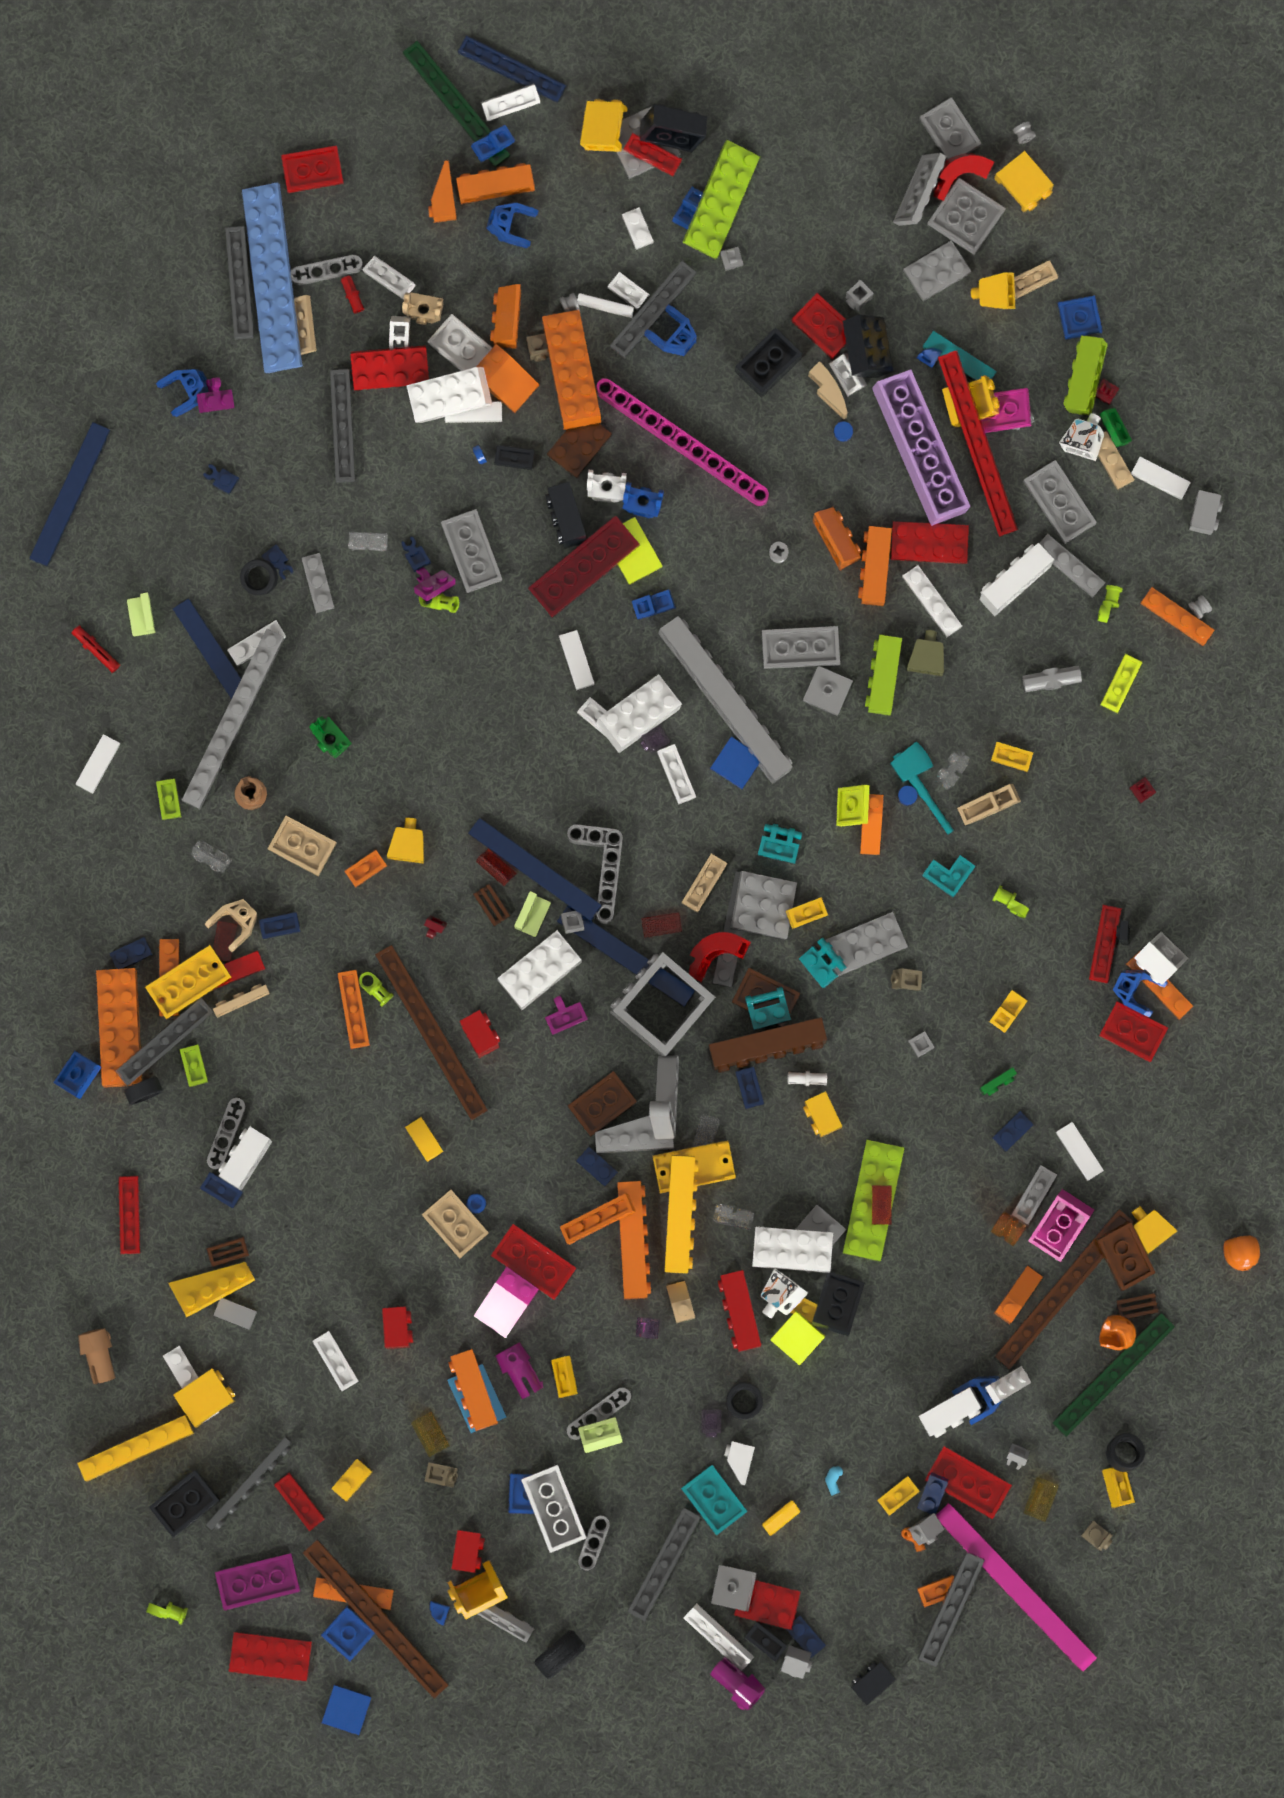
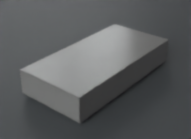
(235, 1313)

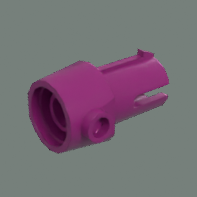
(516, 1364)
(745, 1689)

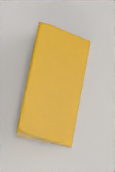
(1118, 1487)
(780, 1518)

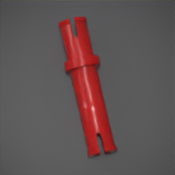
(88, 643)

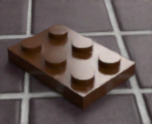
(579, 447)
(756, 984)
(602, 1104)
(1125, 1256)

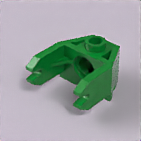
(326, 727)

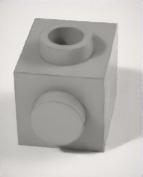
(859, 296)
(926, 1530)
(796, 1662)

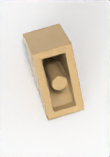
(680, 1302)

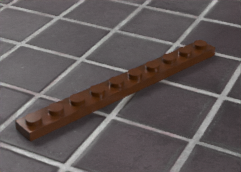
(431, 1032)
(1057, 1296)
(375, 1618)

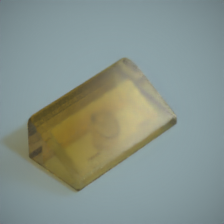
(430, 1434)
(1041, 1499)

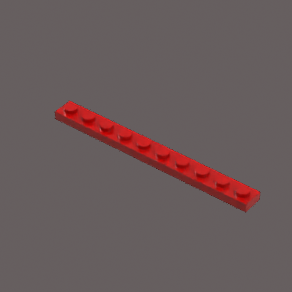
(978, 443)

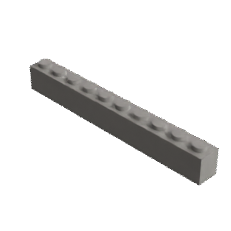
(725, 699)
(233, 719)

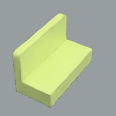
(141, 615)
(532, 914)
(600, 1435)

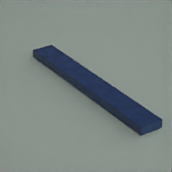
(69, 494)
(535, 869)
(632, 960)

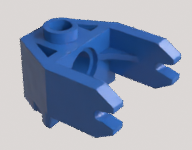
(501, 227)
(683, 333)
(193, 382)
(632, 506)
(1126, 992)
(981, 1383)

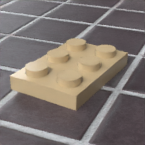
(302, 845)
(455, 1224)

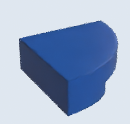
(929, 356)
(439, 1612)

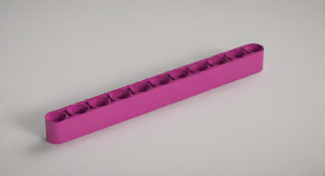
(687, 450)
(1016, 1588)

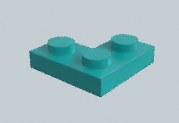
(949, 880)

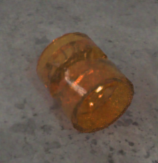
(1008, 1228)

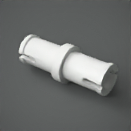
(807, 1078)

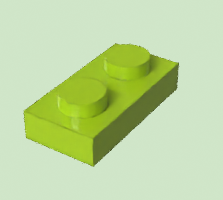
(168, 799)
(194, 1065)

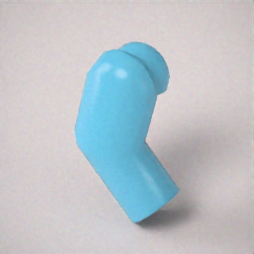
(832, 1478)

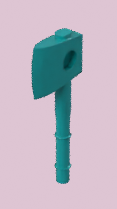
(908, 766)

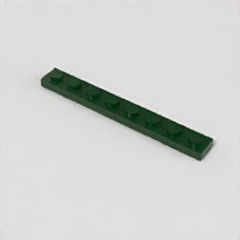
(451, 97)
(1113, 1375)

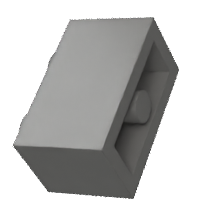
(1205, 512)

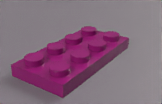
(257, 1581)

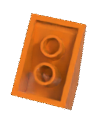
(507, 378)

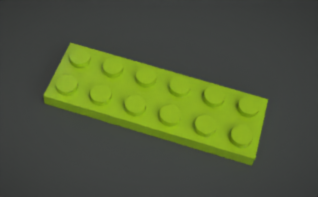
(721, 199)
(879, 1167)

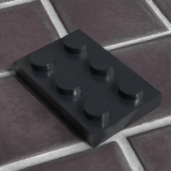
(838, 1303)

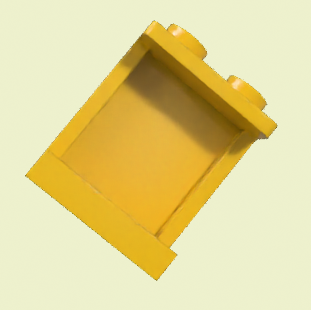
(602, 125)
(1025, 181)
(983, 396)
(204, 1397)
(477, 1592)

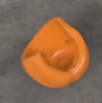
(1242, 1252)
(1117, 1333)

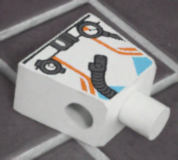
(1084, 438)
(781, 1294)

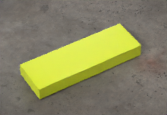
(1121, 683)

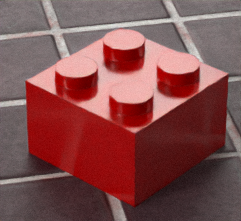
(479, 1033)
(396, 1327)
(467, 1551)

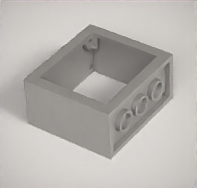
(631, 990)

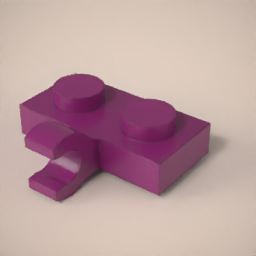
(215, 399)
(432, 585)
(565, 1016)

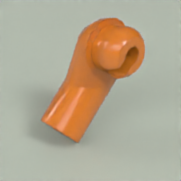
(906, 1534)

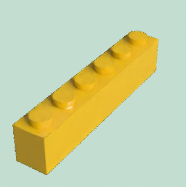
(679, 1214)
(135, 1448)

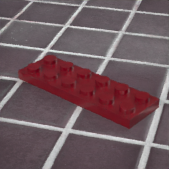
(584, 566)

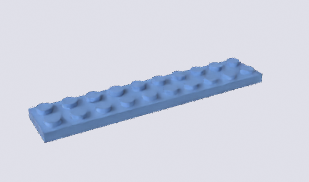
(272, 278)

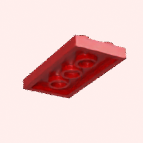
(389, 367)
(929, 543)
(533, 1262)
(970, 1482)
(270, 1656)

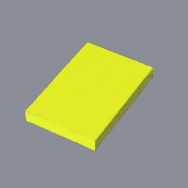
(643, 559)

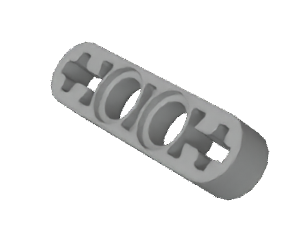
(325, 266)
(228, 1134)
(596, 1410)

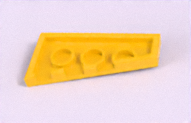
(206, 1288)

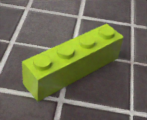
(1085, 375)
(884, 675)

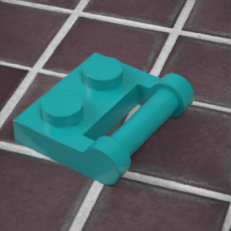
(770, 1014)

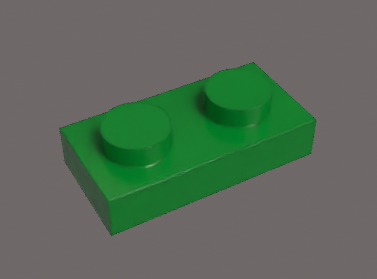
(1115, 427)
(991, 1087)

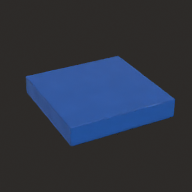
(1079, 317)
(735, 763)
(77, 1074)
(517, 1495)
(348, 1633)
(346, 1710)

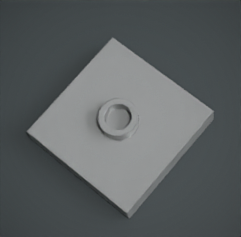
(827, 690)
(733, 1588)

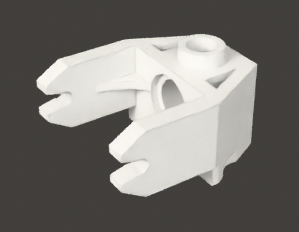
(595, 490)

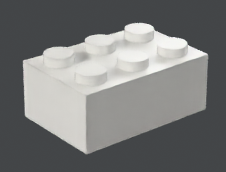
(1160, 958)
(244, 1158)
(951, 1412)

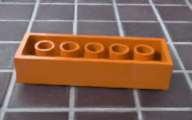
(571, 369)
(117, 1022)

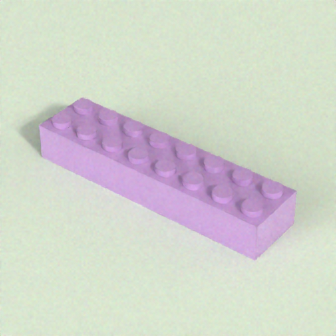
(921, 447)

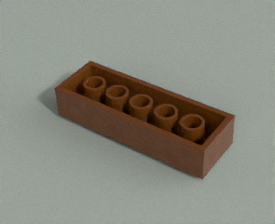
(767, 1044)

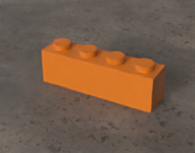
(495, 184)
(876, 566)
(473, 1389)

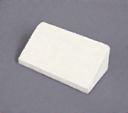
(842, 370)

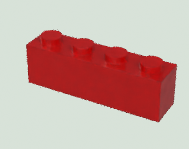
(740, 1311)

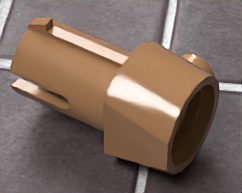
(247, 784)
(95, 1347)

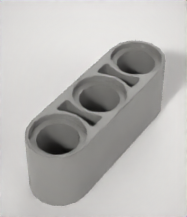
(600, 1535)

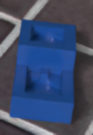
(493, 143)
(688, 207)
(654, 604)

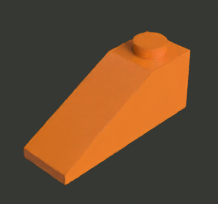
(442, 199)
(872, 831)
(1018, 1295)

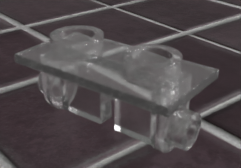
(368, 541)
(957, 762)
(203, 853)
(725, 1215)

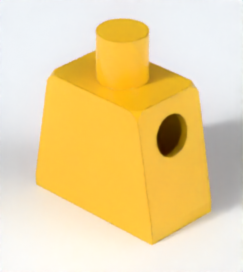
(996, 291)
(407, 843)
(1151, 1229)

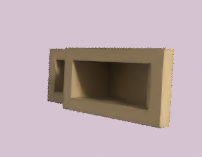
(828, 389)
(989, 804)

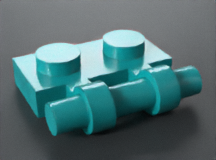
(779, 849)
(819, 967)

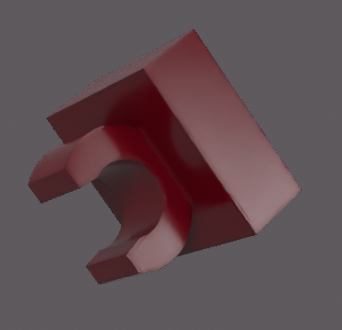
(1106, 391)
(1142, 790)
(435, 925)

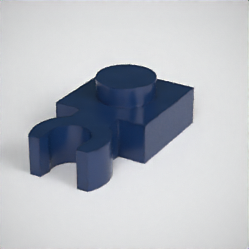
(224, 480)
(416, 557)
(277, 558)

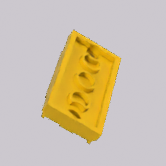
(188, 982)
(710, 1164)

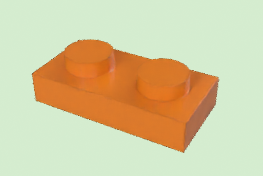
(365, 868)
(934, 1591)

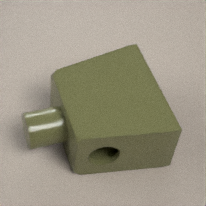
(927, 655)

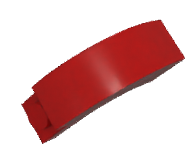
(959, 165)
(713, 946)

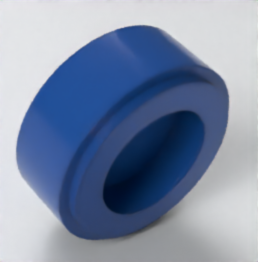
(843, 431)
(479, 454)
(907, 795)
(476, 1203)

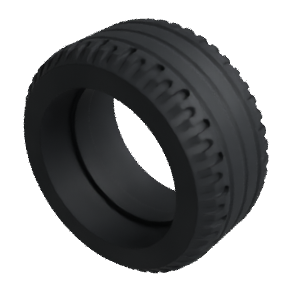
(559, 1654)

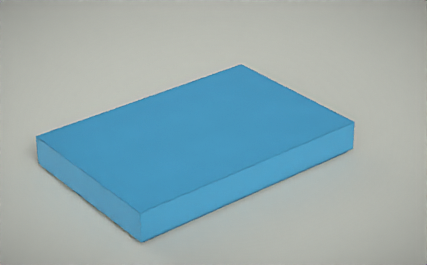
(498, 1410)

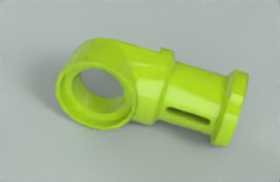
(1111, 600)
(436, 604)
(1008, 899)
(375, 987)
(170, 1612)

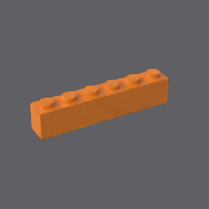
(632, 1243)

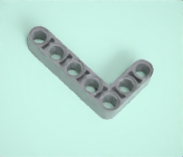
(607, 866)
(664, 1109)

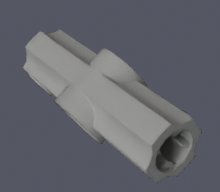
(1052, 679)

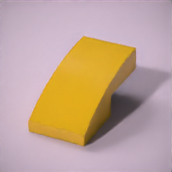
(1008, 1011)
(424, 1139)

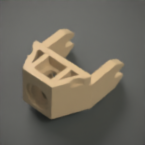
(415, 301)
(234, 910)

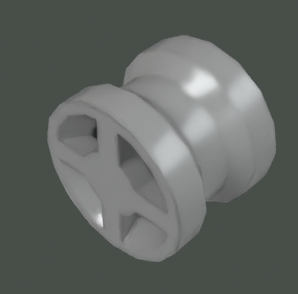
(1024, 132)
(569, 303)
(779, 556)
(1200, 607)

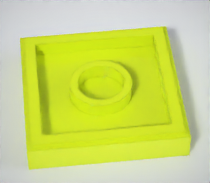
(852, 805)
(797, 1337)

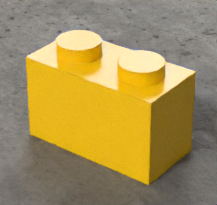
(822, 1114)
(352, 1480)

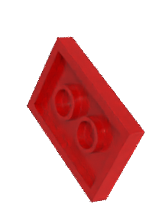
(312, 169)
(822, 325)
(1133, 1031)
(772, 1605)

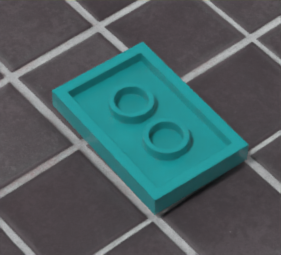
(714, 1500)

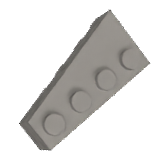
(630, 1136)

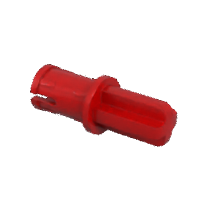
(352, 294)

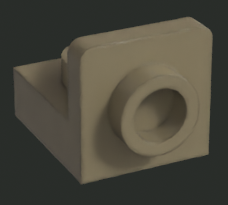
(537, 347)
(906, 979)
(441, 1474)
(1097, 1536)

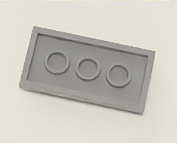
(919, 189)
(1059, 501)
(471, 551)
(800, 647)
(868, 942)

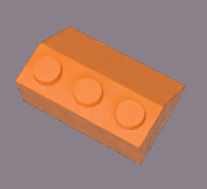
(506, 316)
(836, 537)

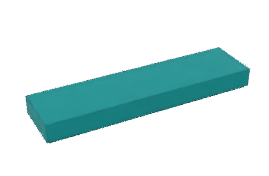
(972, 366)

